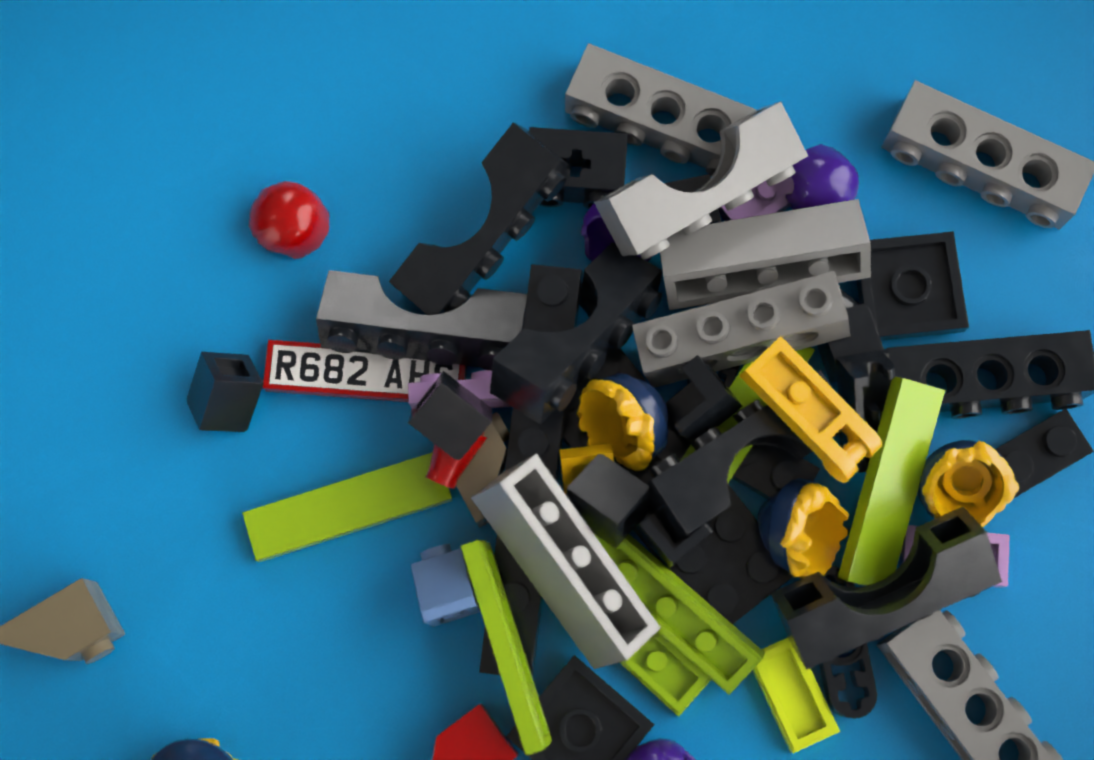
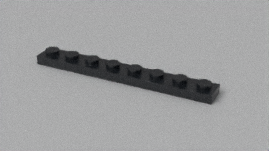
(550, 307)

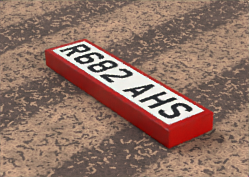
(324, 372)

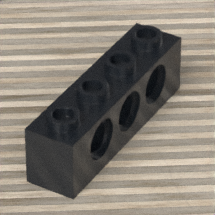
(1063, 357)

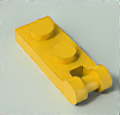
(811, 409)

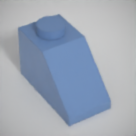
(444, 586)

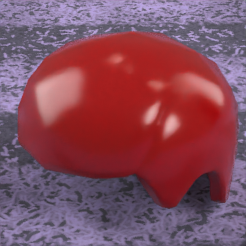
(289, 219)

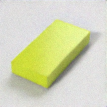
(794, 697)

